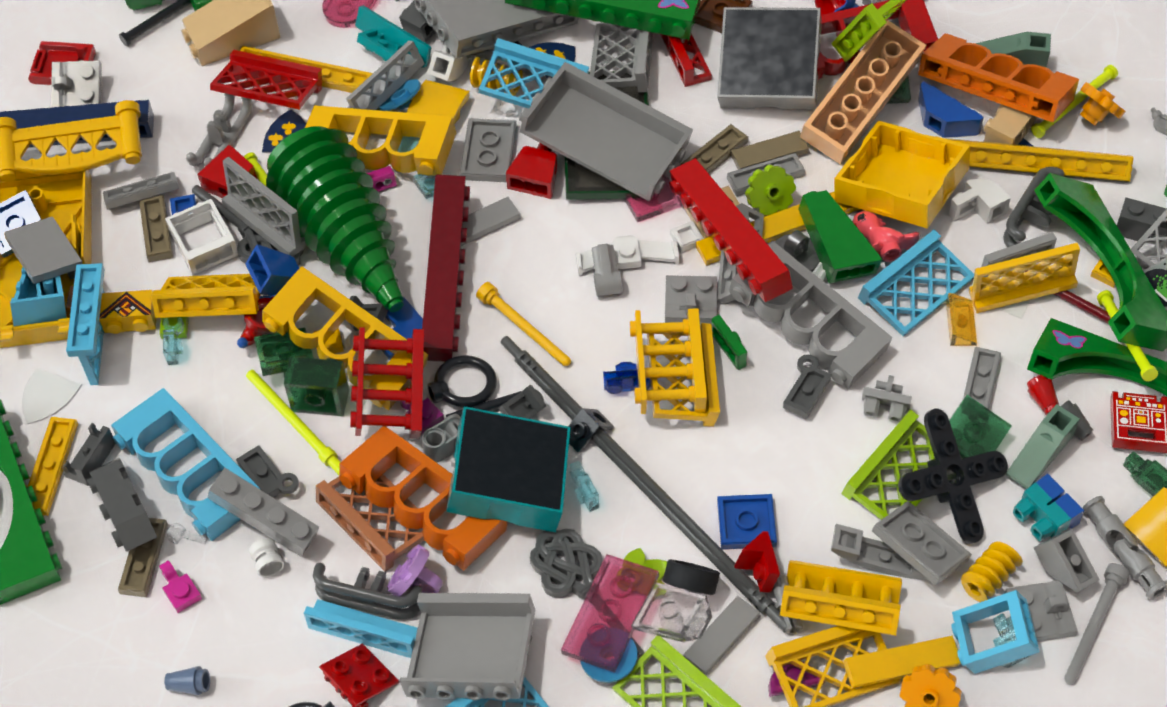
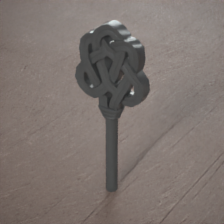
(249, 236)
(566, 572)

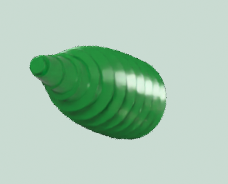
(337, 209)

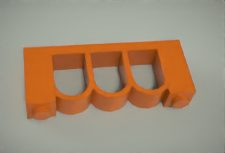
(998, 77)
(377, 455)

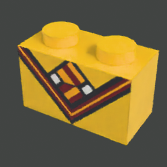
(127, 312)

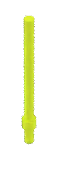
(326, 454)

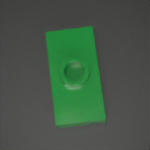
(729, 342)

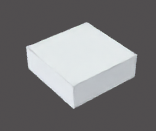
(686, 236)

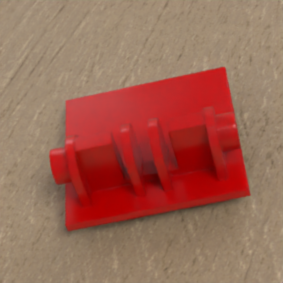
(358, 675)

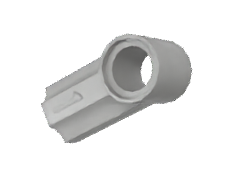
(606, 277)

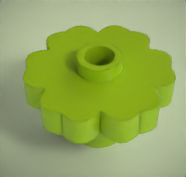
(770, 190)

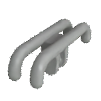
(220, 130)

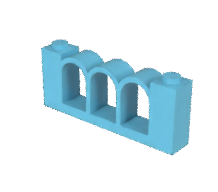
(154, 418)

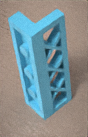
(361, 627)

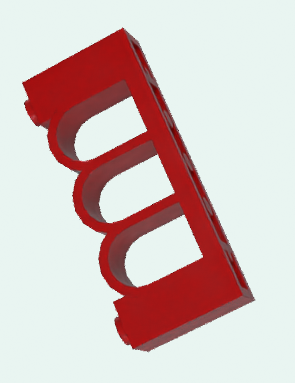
(911, 16)

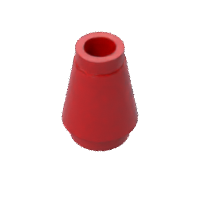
(1043, 393)

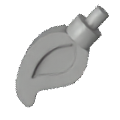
(1160, 121)

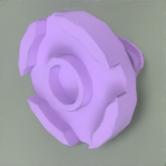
(414, 573)

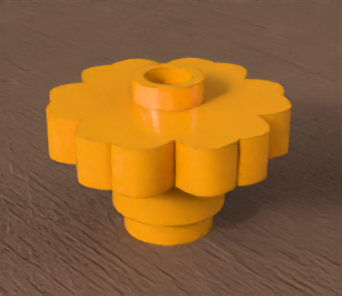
(1099, 105)
(930, 688)

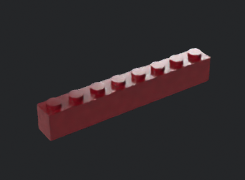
(444, 267)

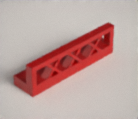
(683, 64)

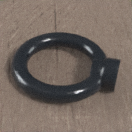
(439, 389)

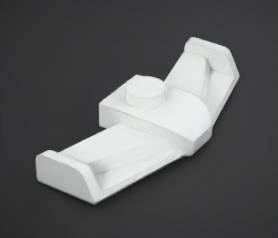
(630, 252)

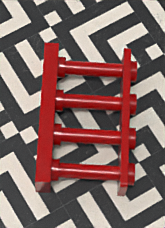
(411, 395)

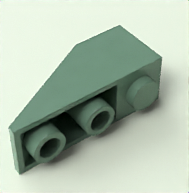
(1026, 46)
(1043, 446)

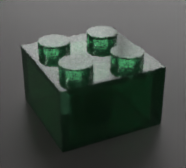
(316, 386)

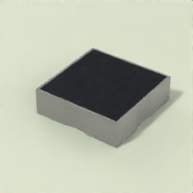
(769, 57)

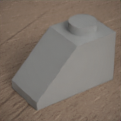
(1067, 561)

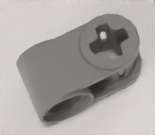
(442, 434)

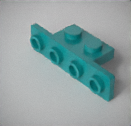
(385, 37)

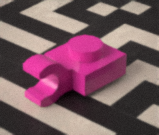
(179, 590)

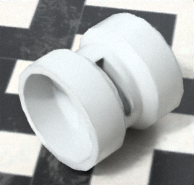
(266, 557)

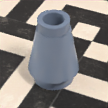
(190, 680)

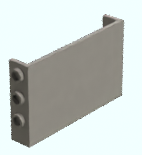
(477, 24)
(606, 131)

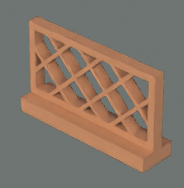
(359, 529)

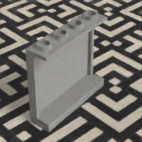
(470, 646)

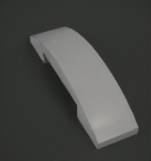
(871, 553)

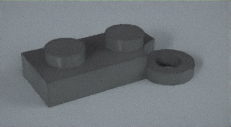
(807, 388)
(265, 474)

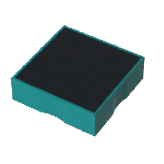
(509, 469)

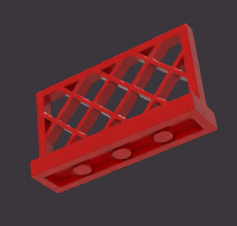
(261, 70)

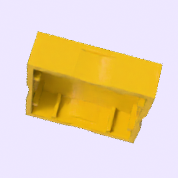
(902, 174)

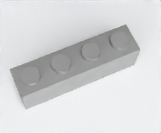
(263, 512)

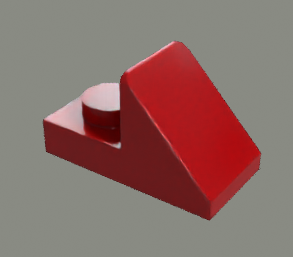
(761, 559)

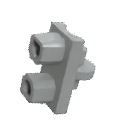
(898, 402)

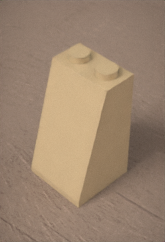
(228, 26)

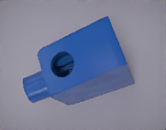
(270, 269)

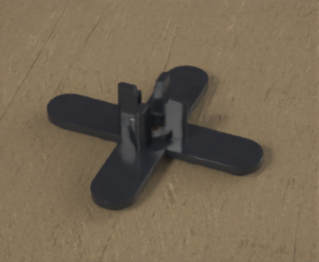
(965, 471)

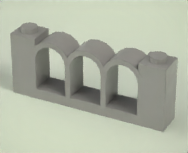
(845, 364)

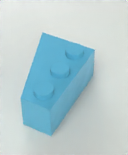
(37, 301)

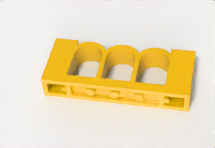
(427, 158)
(294, 300)

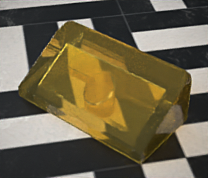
(960, 321)

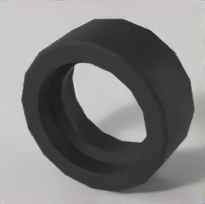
(691, 577)

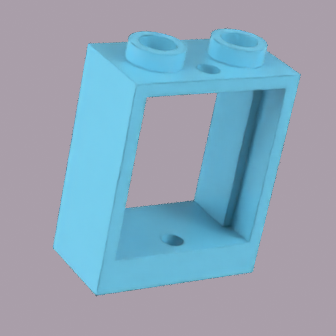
(1023, 626)

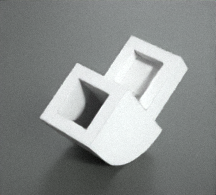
(446, 66)
(980, 196)

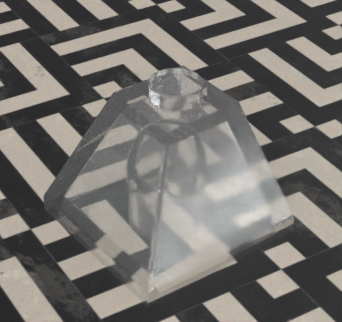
(673, 613)

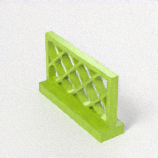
(864, 28)
(879, 461)
(679, 668)

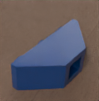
(946, 114)

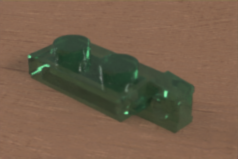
(1147, 474)

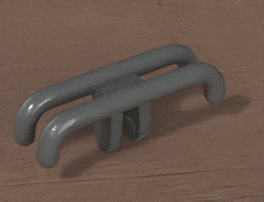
(1029, 208)
(364, 599)

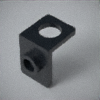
(585, 427)

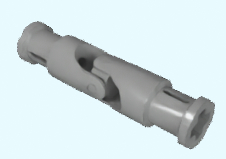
(1127, 549)

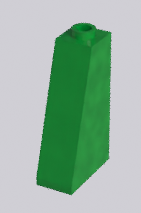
(836, 239)

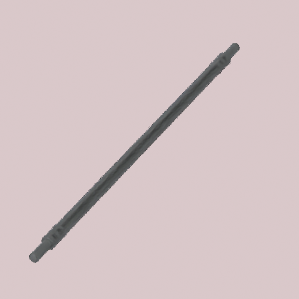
(650, 488)

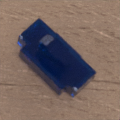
(623, 379)

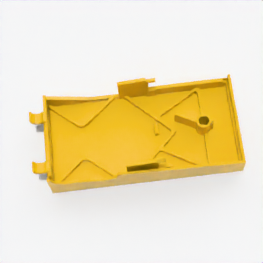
(70, 203)

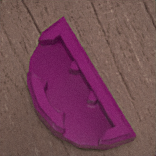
(792, 672)

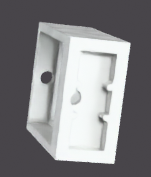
(207, 254)

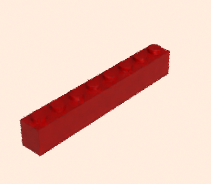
(730, 231)

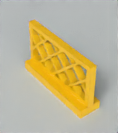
(1021, 286)
(206, 296)
(680, 412)
(817, 644)

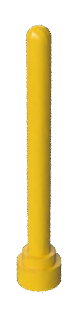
(489, 295)

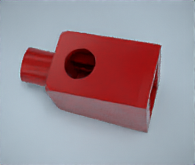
(533, 171)
(213, 176)

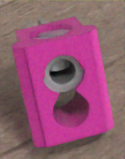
(383, 178)

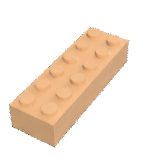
(862, 91)

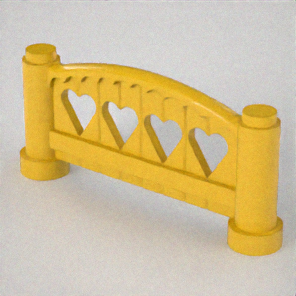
(120, 128)

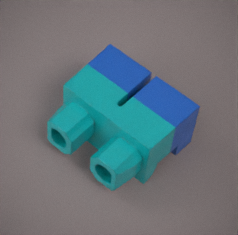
(1049, 508)

